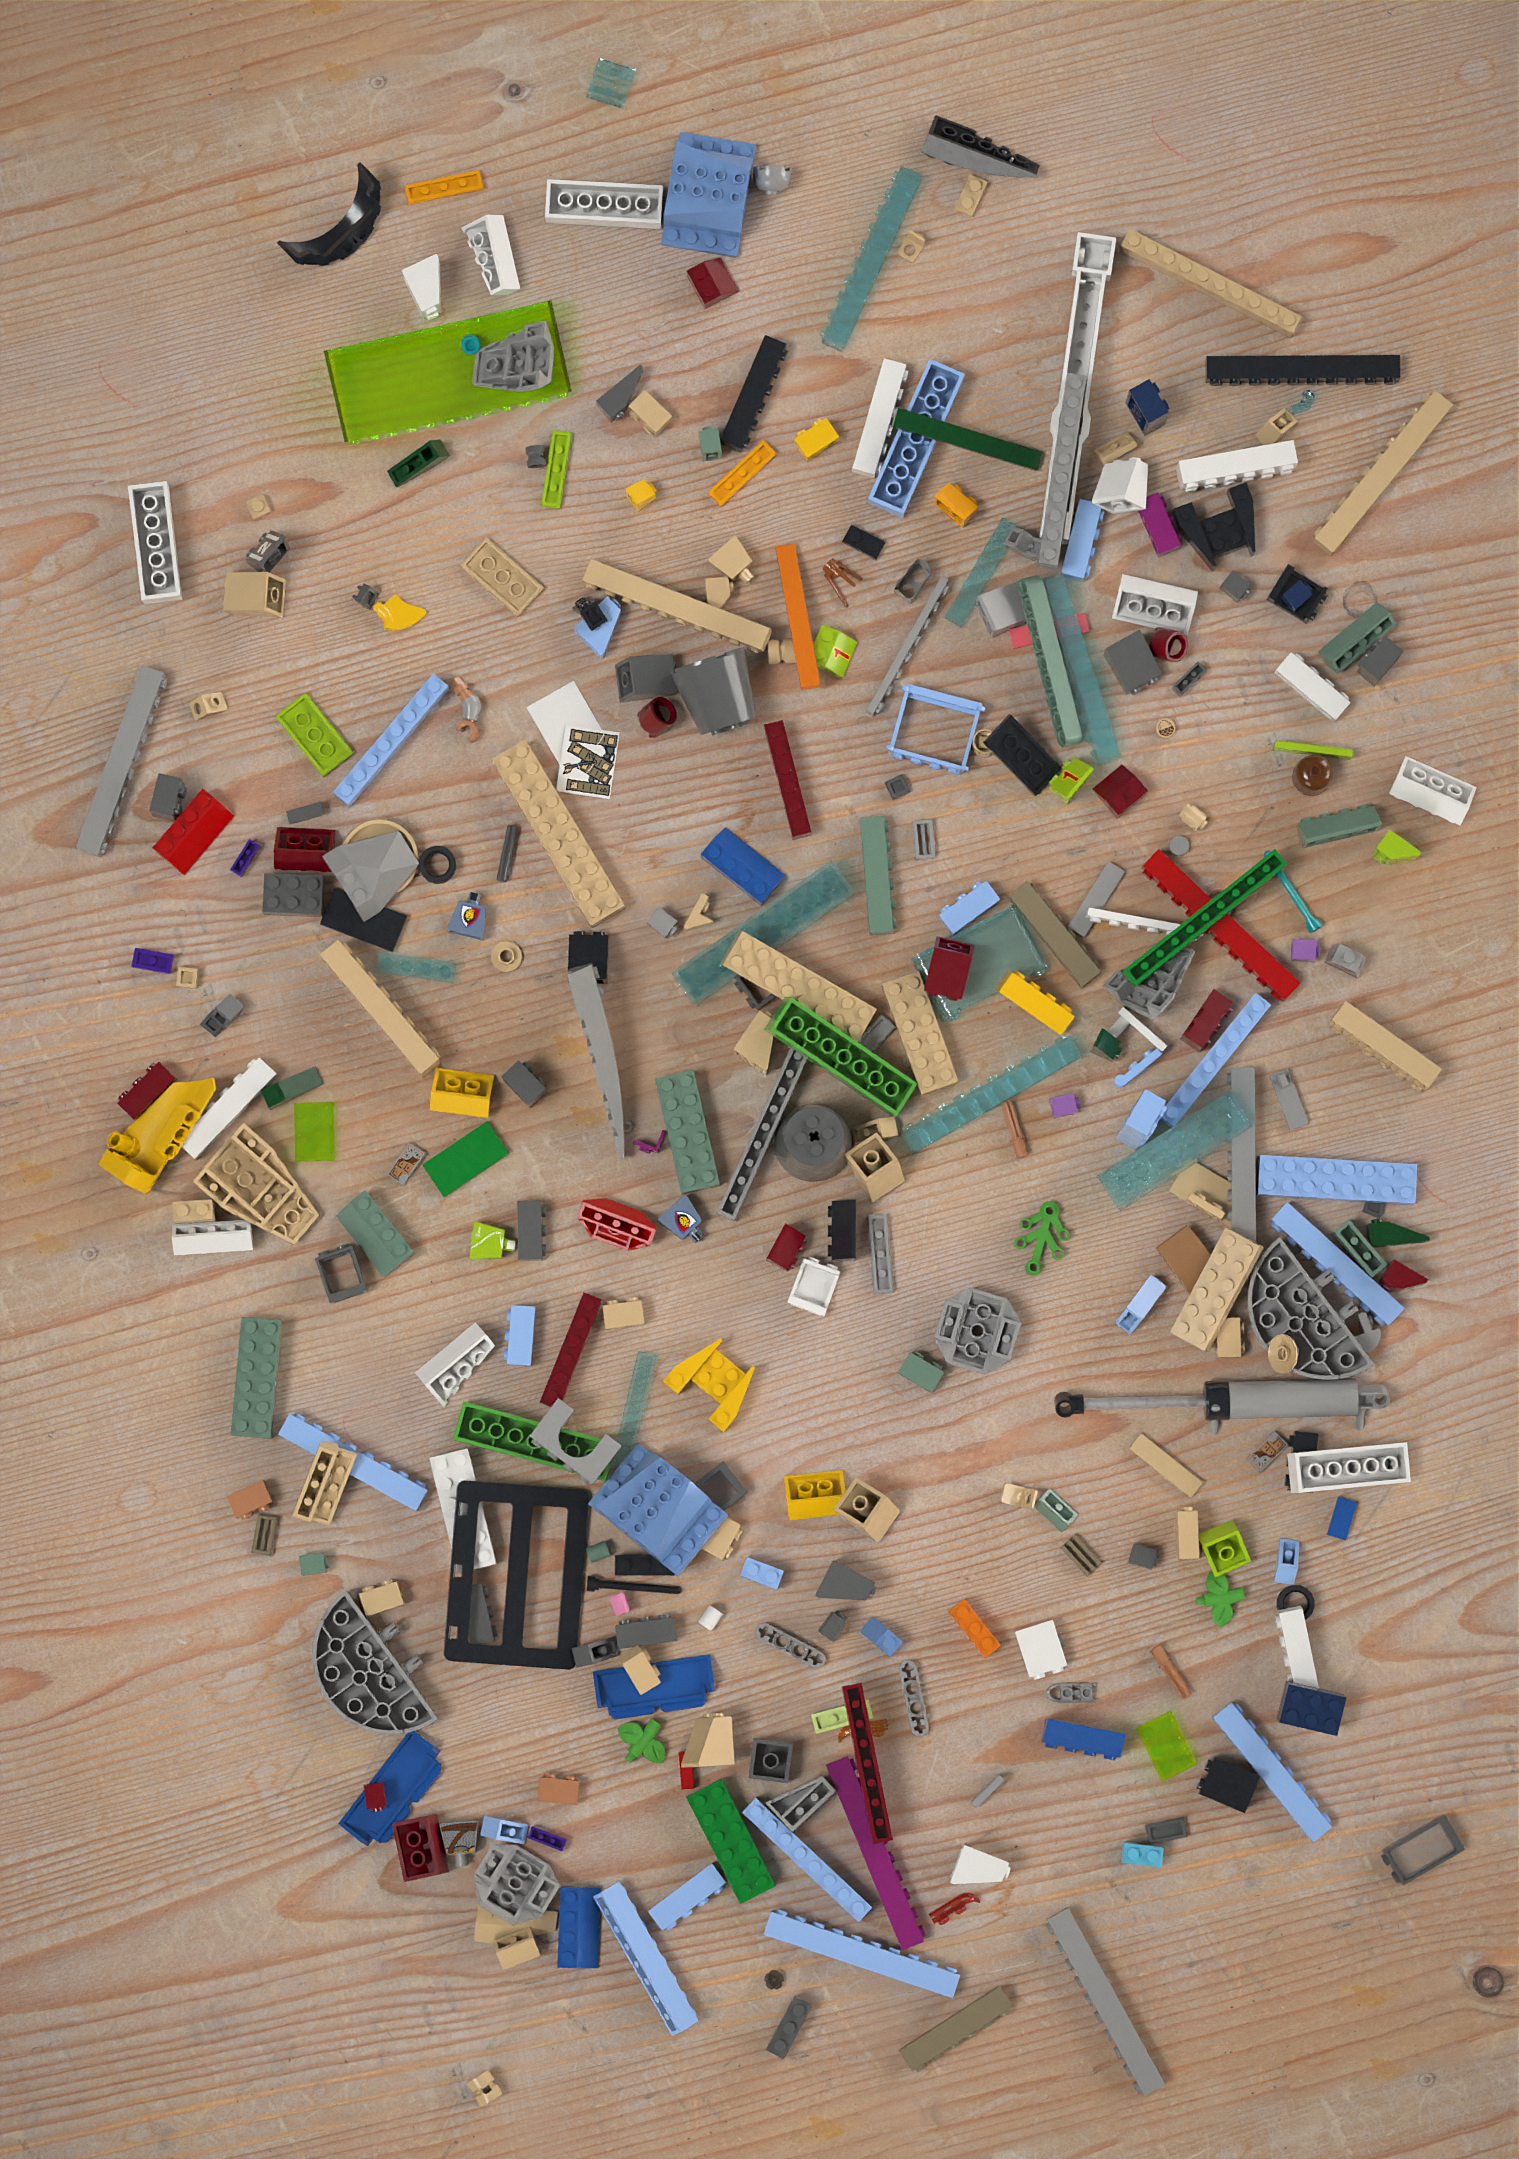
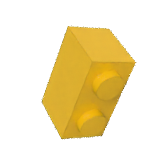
(816, 439)

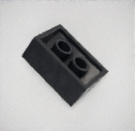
(842, 1230)

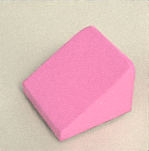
(619, 1604)

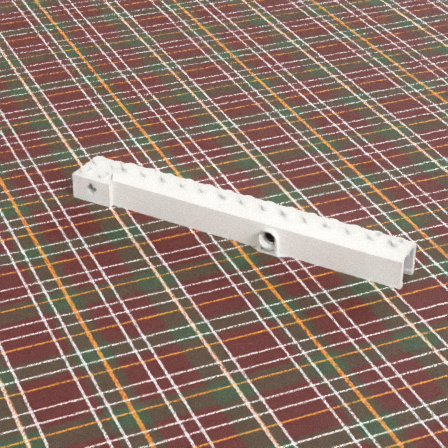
(1091, 267)

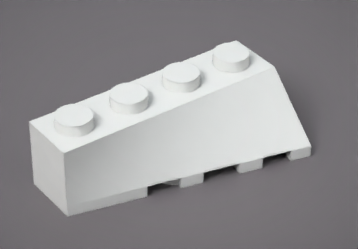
(493, 253)
(454, 1363)

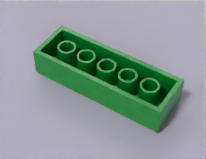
(730, 1841)

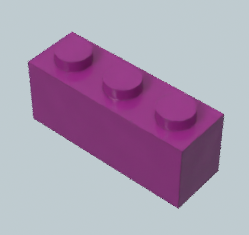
(1159, 525)

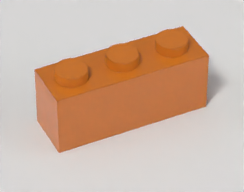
(974, 1628)

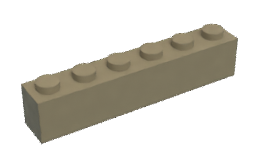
(1054, 934)
(955, 2028)

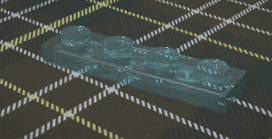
(416, 967)

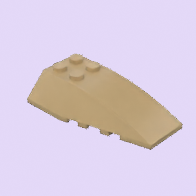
(256, 1186)

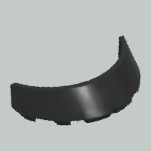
(348, 233)

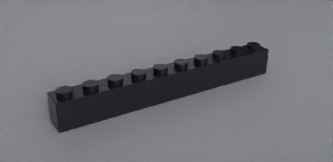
(1302, 369)

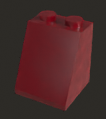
(949, 968)

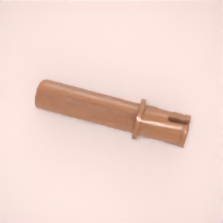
(1014, 1129)
(1170, 1671)

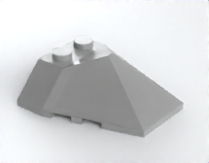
(518, 362)
(372, 870)
(1156, 991)

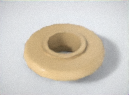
(506, 966)

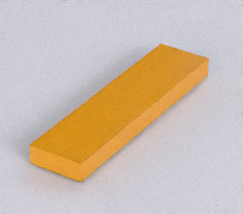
(443, 187)
(742, 473)

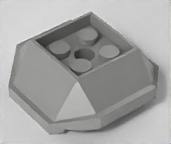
(979, 1309)
(513, 1866)

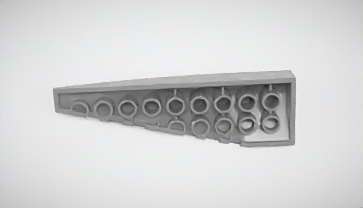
(595, 1026)

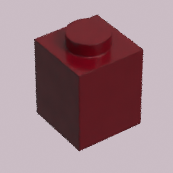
(375, 1796)

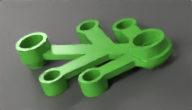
(1042, 1234)

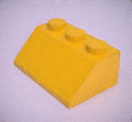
(461, 1092)
(813, 1494)

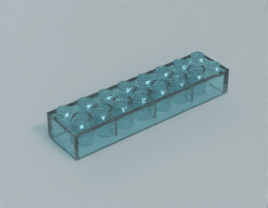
(1174, 1151)

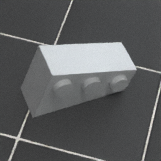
(801, 1802)

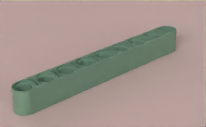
(1050, 661)

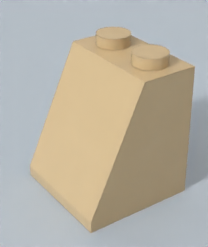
(254, 594)
(756, 1043)
(875, 1167)
(867, 1510)
(710, 1742)

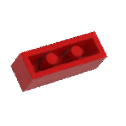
(686, 1774)

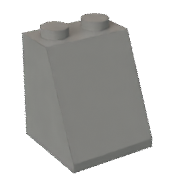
(1001, 609)

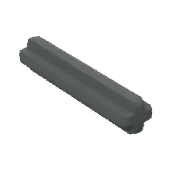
(507, 852)

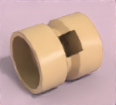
(781, 651)
(978, 746)
(480, 2082)

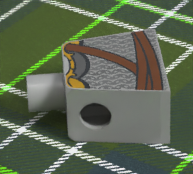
(1345, 960)
(460, 1839)

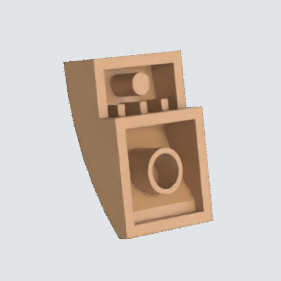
(1184, 1256)

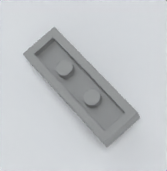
(1288, 1099)

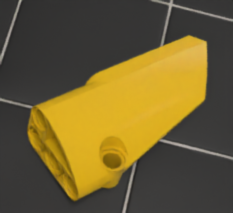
(156, 1135)

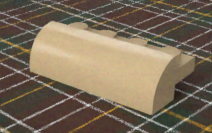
(324, 1483)

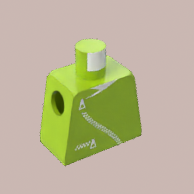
(489, 1242)

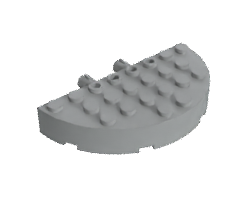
(1292, 1304)
(363, 1675)

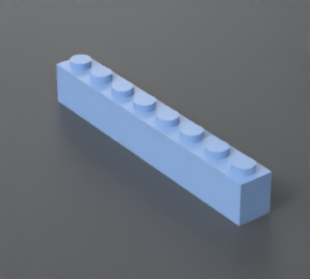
(391, 740)
(1214, 1059)
(1328, 1256)
(364, 1468)
(1271, 1771)
(807, 1859)
(646, 1958)

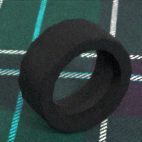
(435, 850)
(1297, 1588)

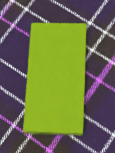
(314, 734)

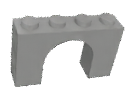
(589, 1466)

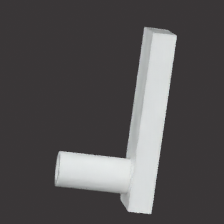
(1127, 1018)

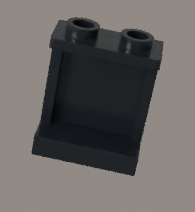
(1286, 581)

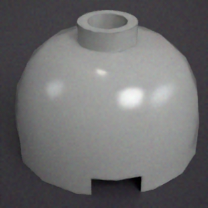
(771, 178)

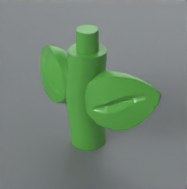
(1220, 1598)
(642, 1741)

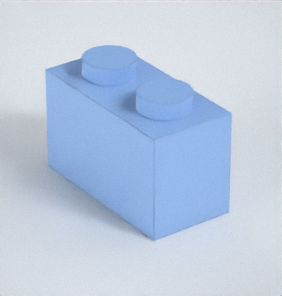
(761, 1573)

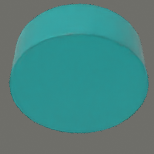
(470, 344)

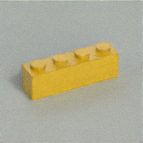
(1035, 1002)

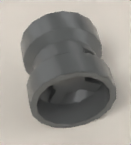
(535, 456)

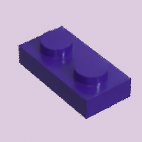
(152, 961)

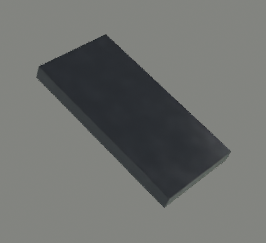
(1022, 755)
(380, 930)

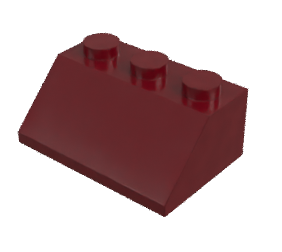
(302, 848)
(420, 1847)

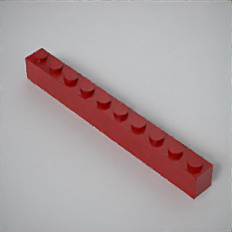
(1226, 930)

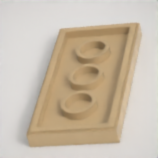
(502, 577)

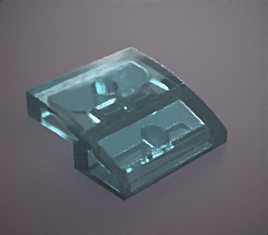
(610, 83)

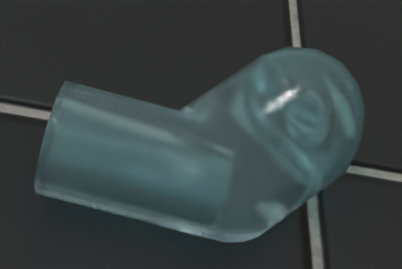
(1305, 404)

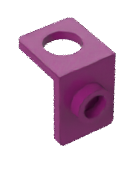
(646, 1148)

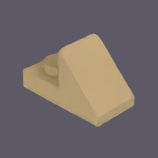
(695, 919)

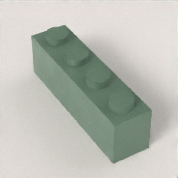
(1357, 638)

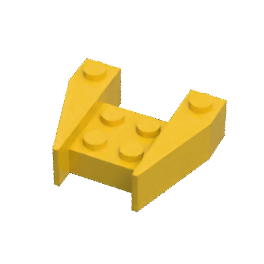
(717, 1378)

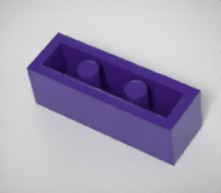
(245, 858)
(547, 1838)

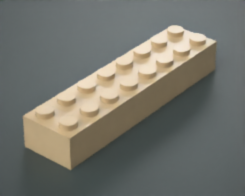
(790, 979)
(377, 1005)

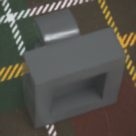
(366, 596)

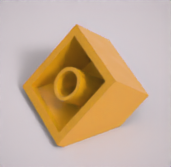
(955, 504)

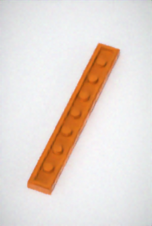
(797, 616)

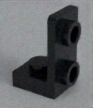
(590, 612)

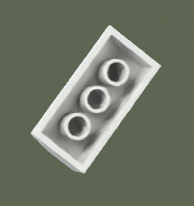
(1154, 604)
(1432, 790)

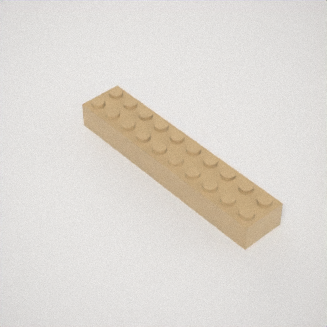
(558, 833)

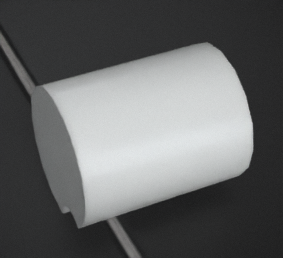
(710, 1618)

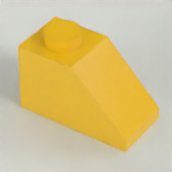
(640, 494)

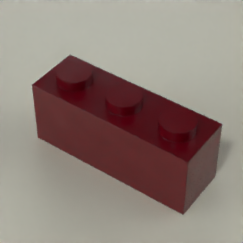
(146, 1090)

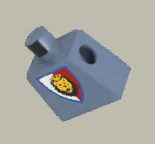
(469, 918)
(682, 1220)

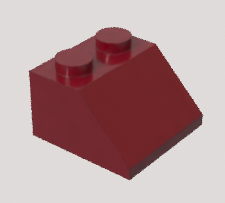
(711, 282)
(1120, 791)
(786, 1248)
(1400, 1277)

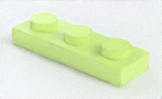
(834, 1718)

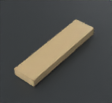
(1165, 1465)

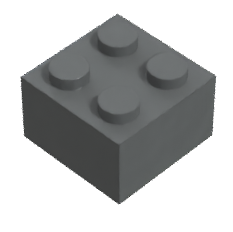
(1378, 663)
(167, 797)
(524, 1084)
(770, 1760)

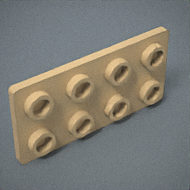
(1204, 1191)

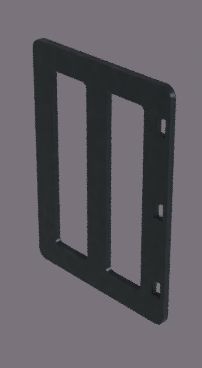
(523, 1500)

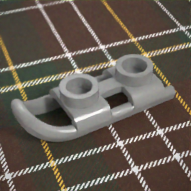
(1067, 1693)

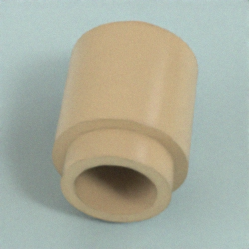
(1193, 817)

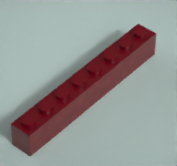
(867, 1763)

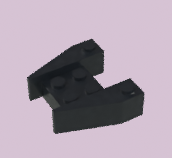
(1221, 532)

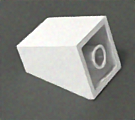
(425, 286)
(1122, 486)
(978, 1867)

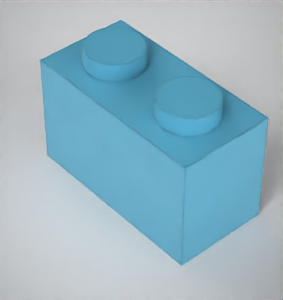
(1142, 1854)

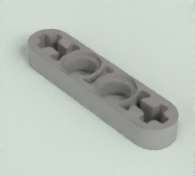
(791, 1643)
(917, 1697)

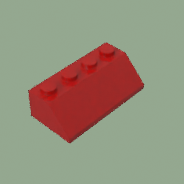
(193, 832)

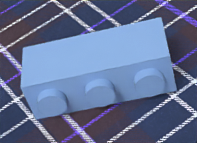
(968, 907)
(520, 1335)

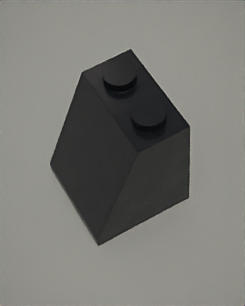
(589, 949)
(1228, 1784)

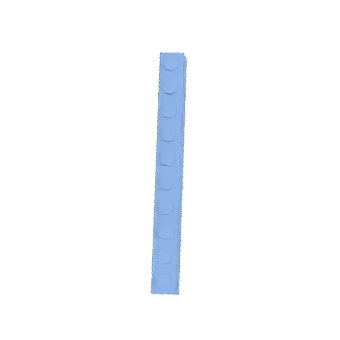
(862, 1954)

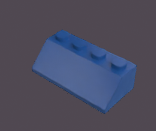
(742, 866)
(1083, 1738)
(578, 1928)

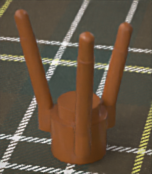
(835, 569)

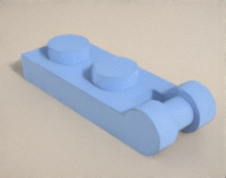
(1136, 1068)

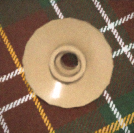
(1282, 1353)

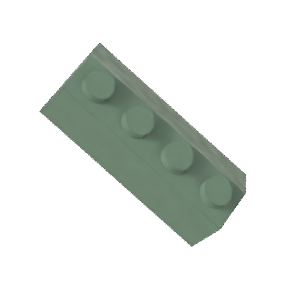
(1338, 826)
(375, 1234)

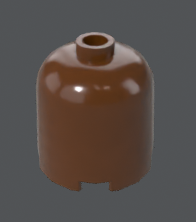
(1312, 775)

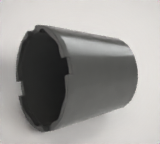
(717, 691)
(814, 1159)

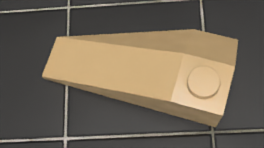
(491, 1927)

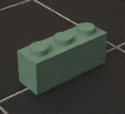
(1359, 1249)

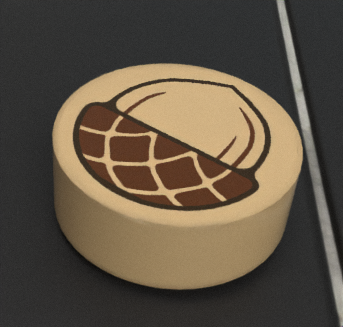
(1165, 728)

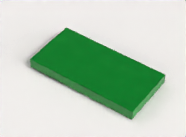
(465, 1159)

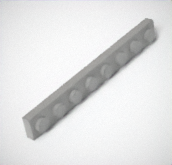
(904, 653)

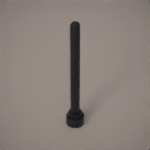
(594, 1584)

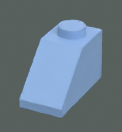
(1287, 1561)
(504, 1830)

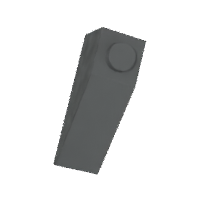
(617, 399)

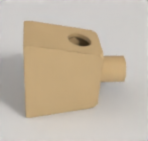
(732, 561)

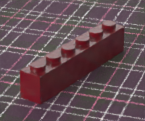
(787, 780)
(571, 1349)

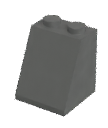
(1132, 663)
(645, 677)
(845, 1584)

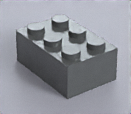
(293, 895)

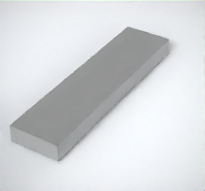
(1096, 898)
(880, 1254)

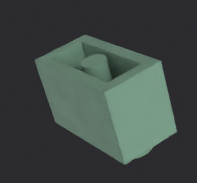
(710, 444)
(921, 1372)

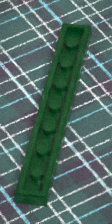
(966, 439)

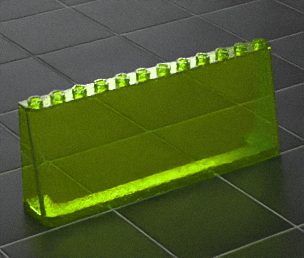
(428, 376)

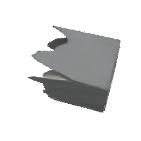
(920, 564)

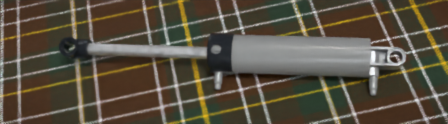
(1251, 1400)

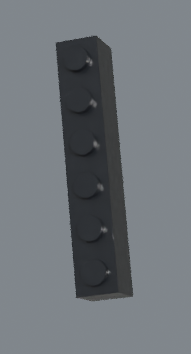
(753, 393)

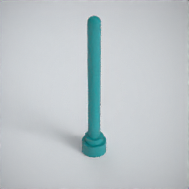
(1312, 923)

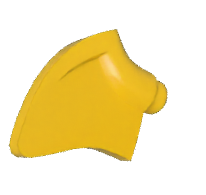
(398, 614)

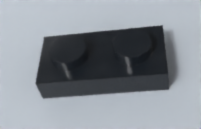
(863, 542)

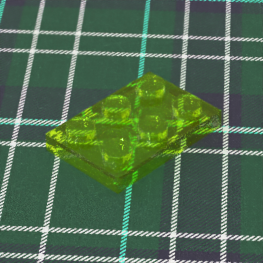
(314, 1132)
(1166, 1746)

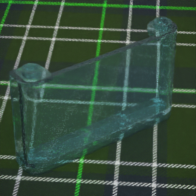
(1000, 946)

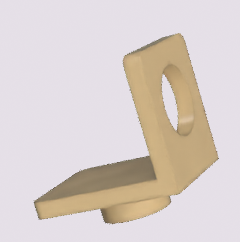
(914, 239)
(209, 704)
(1018, 1496)

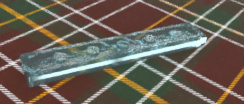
(980, 574)
(634, 1405)

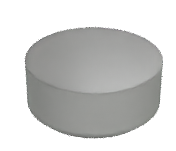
(1178, 846)

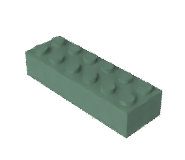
(687, 1132)
(256, 1378)

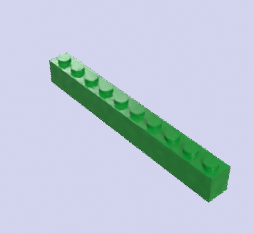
(1204, 918)

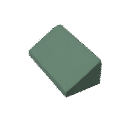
(1055, 1510)

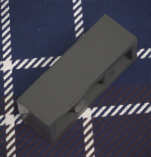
(1189, 679)
(305, 813)

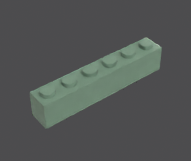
(877, 876)

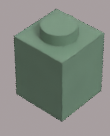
(313, 1564)

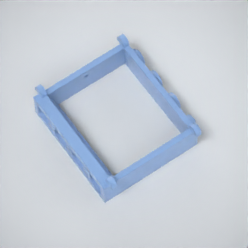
(943, 700)

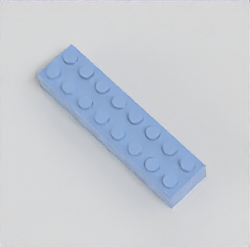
(910, 451)
(1142, 1120)
(1336, 1180)

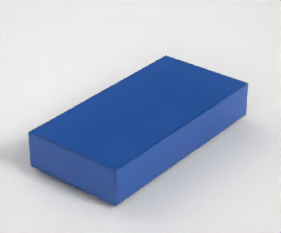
(1341, 1518)

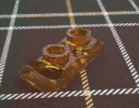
(877, 1729)

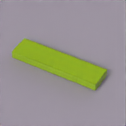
(556, 469)
(1309, 749)

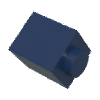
(1297, 595)

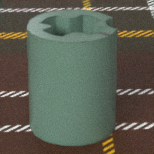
(597, 1552)

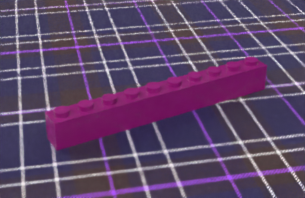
(876, 1856)

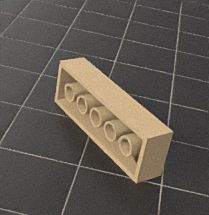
(919, 1033)
(1384, 1046)
(1216, 1289)

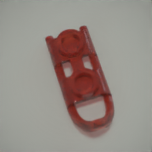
(957, 1906)

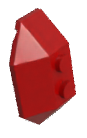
(616, 1224)

